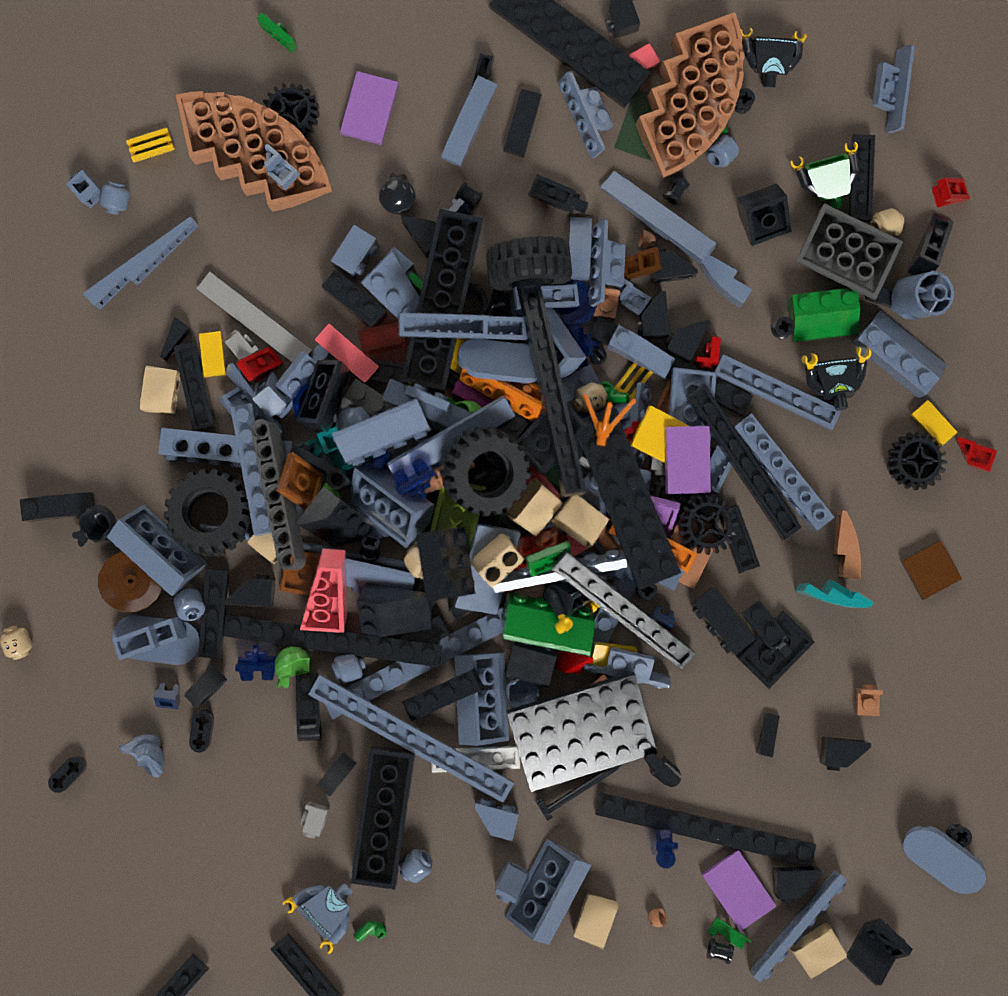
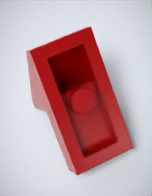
(950, 191)
(259, 364)

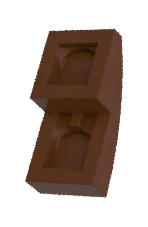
(642, 263)

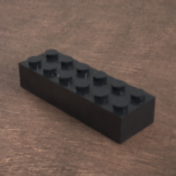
(383, 817)

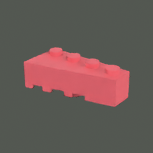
(328, 595)

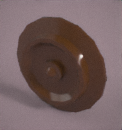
(126, 585)

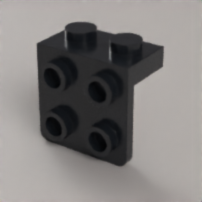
(876, 950)

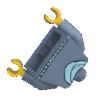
(324, 911)

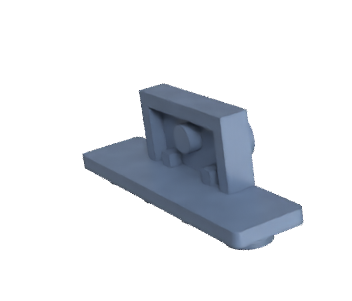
(893, 87)
(587, 113)
(606, 263)
(299, 374)
(242, 395)
(434, 407)
(636, 413)
(626, 661)

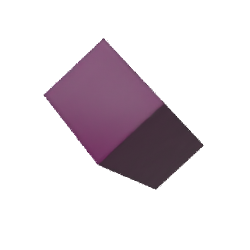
(467, 393)

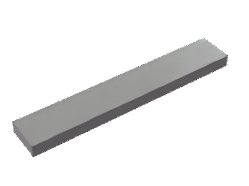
(252, 317)

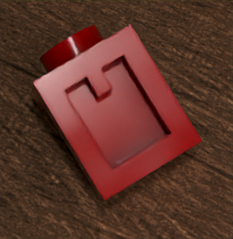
(712, 350)

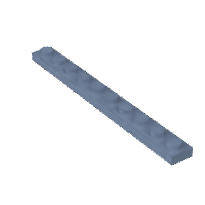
(402, 672)
(411, 738)

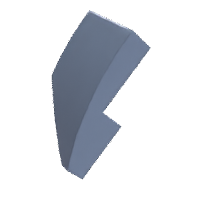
(279, 168)
(634, 299)

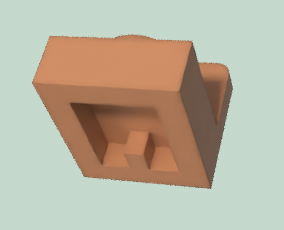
(608, 307)
(868, 700)

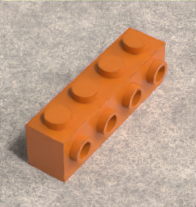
(522, 397)

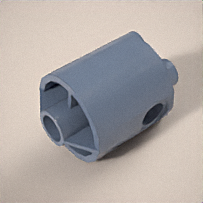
(922, 295)

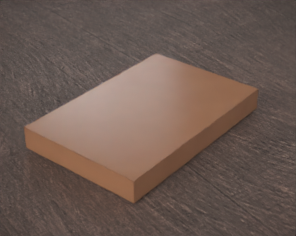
(691, 578)

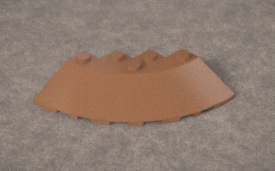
(696, 94)
(234, 137)

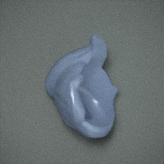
(147, 752)

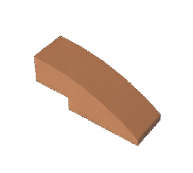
(847, 546)

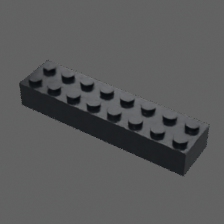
(443, 293)

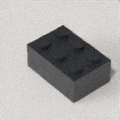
(445, 564)

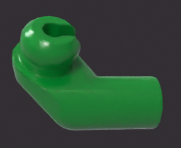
(613, 395)
(370, 928)

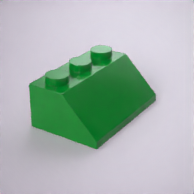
(824, 314)

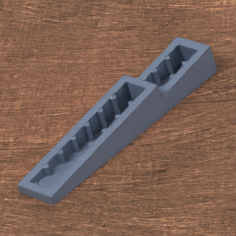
(659, 217)
(140, 265)
(462, 326)

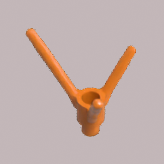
(603, 428)

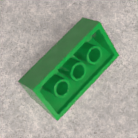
(534, 623)

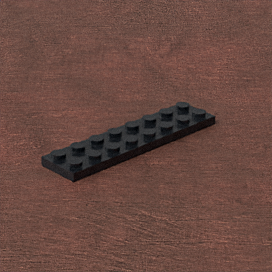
(576, 46)
(629, 504)

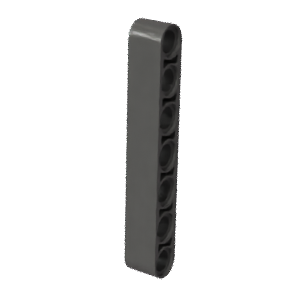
(274, 505)

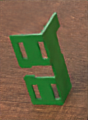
(727, 931)

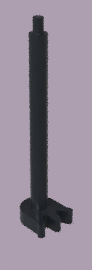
(547, 810)

